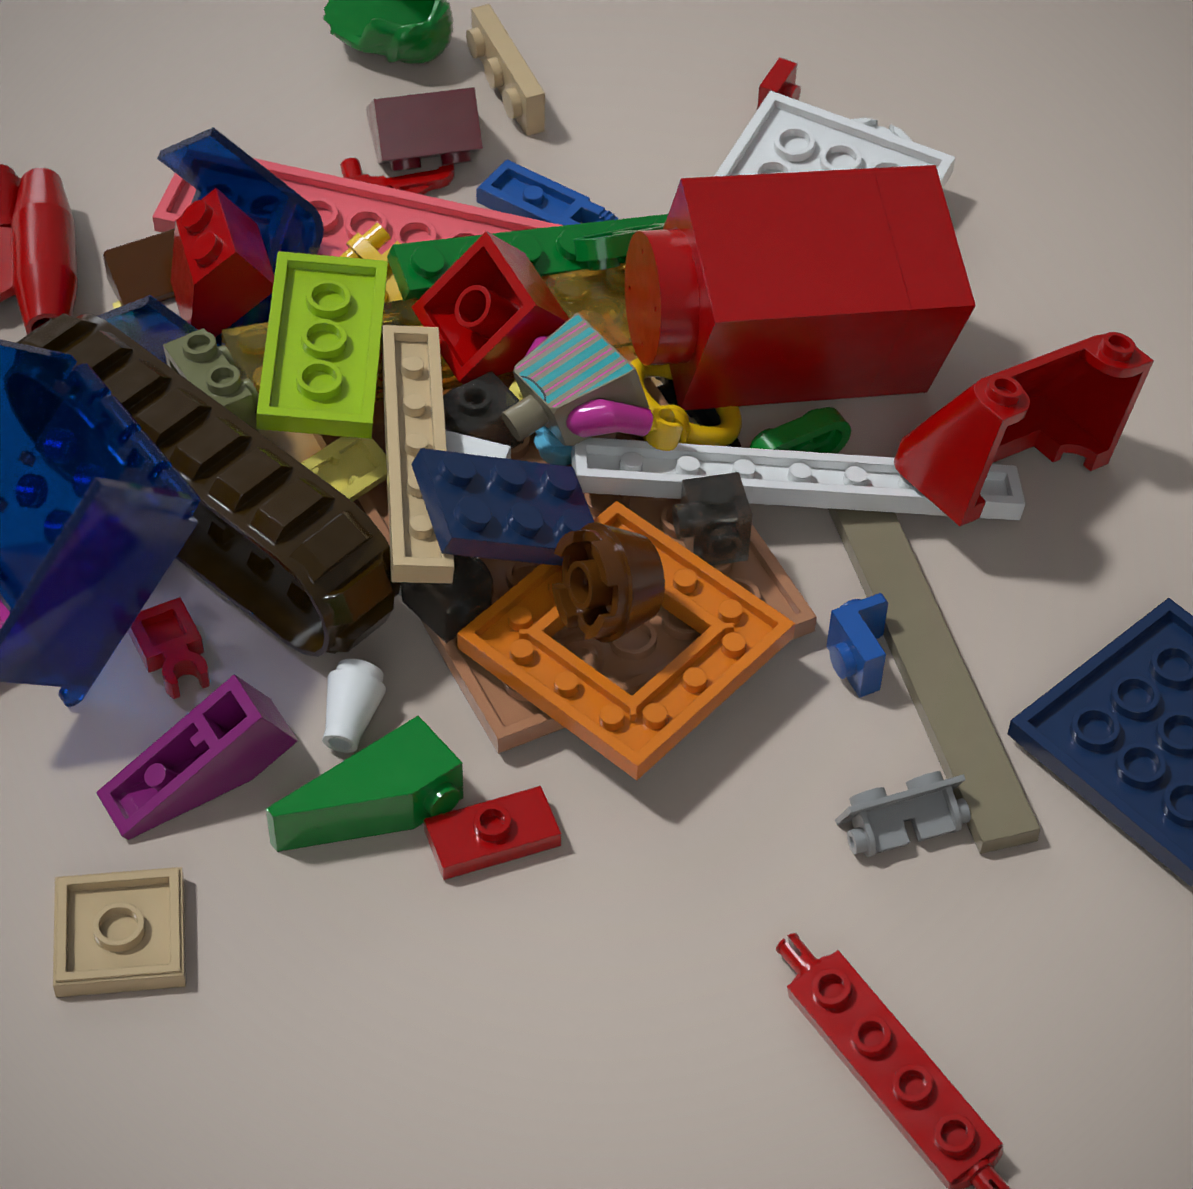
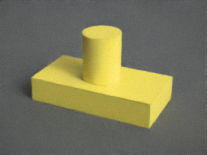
(350, 465)

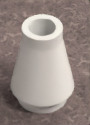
(352, 699)

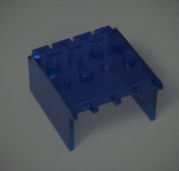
(82, 520)

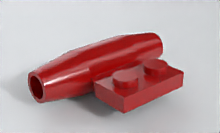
(40, 250)

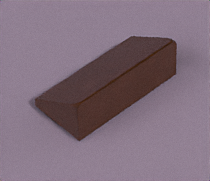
(141, 268)

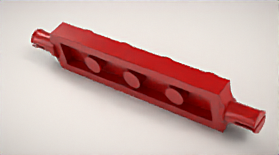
(893, 1068)

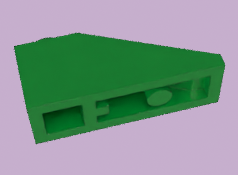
(372, 792)

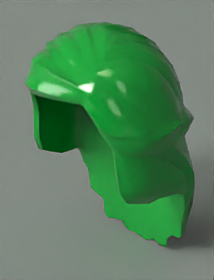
(393, 28)

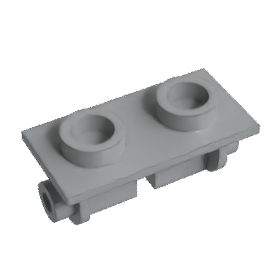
(926, 803)

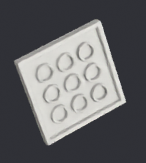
(805, 138)

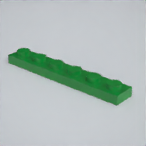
(548, 249)

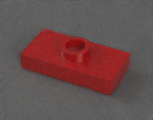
(492, 832)

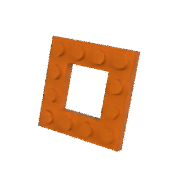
(640, 729)

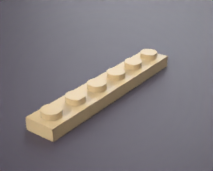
(412, 422)

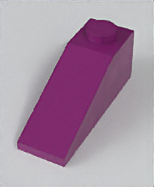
(199, 758)

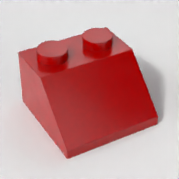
(218, 264)
(489, 309)

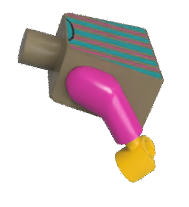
(584, 390)

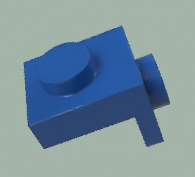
(854, 645)

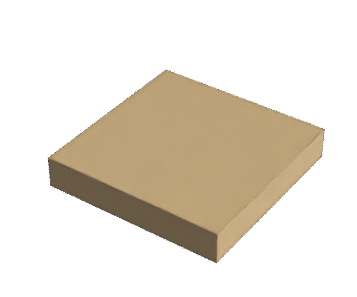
(119, 932)

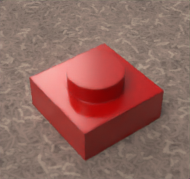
(780, 80)

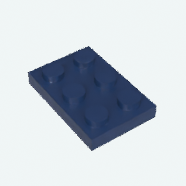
(499, 505)

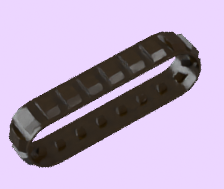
(266, 523)

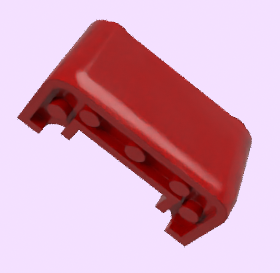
(1056, 402)

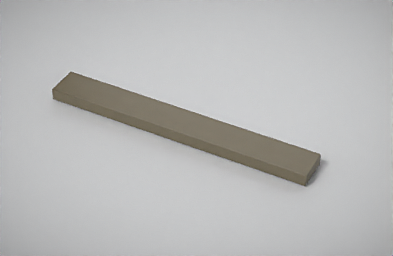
(938, 680)

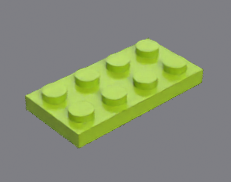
(322, 345)

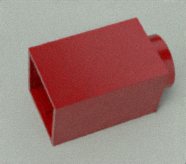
(799, 287)

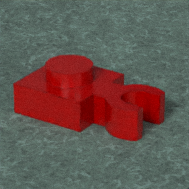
(170, 642)

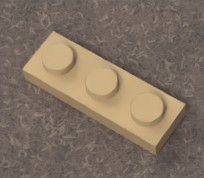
(506, 70)

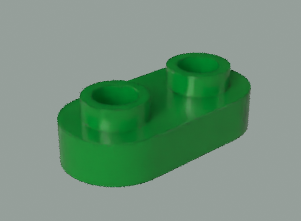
(605, 248)
(816, 431)

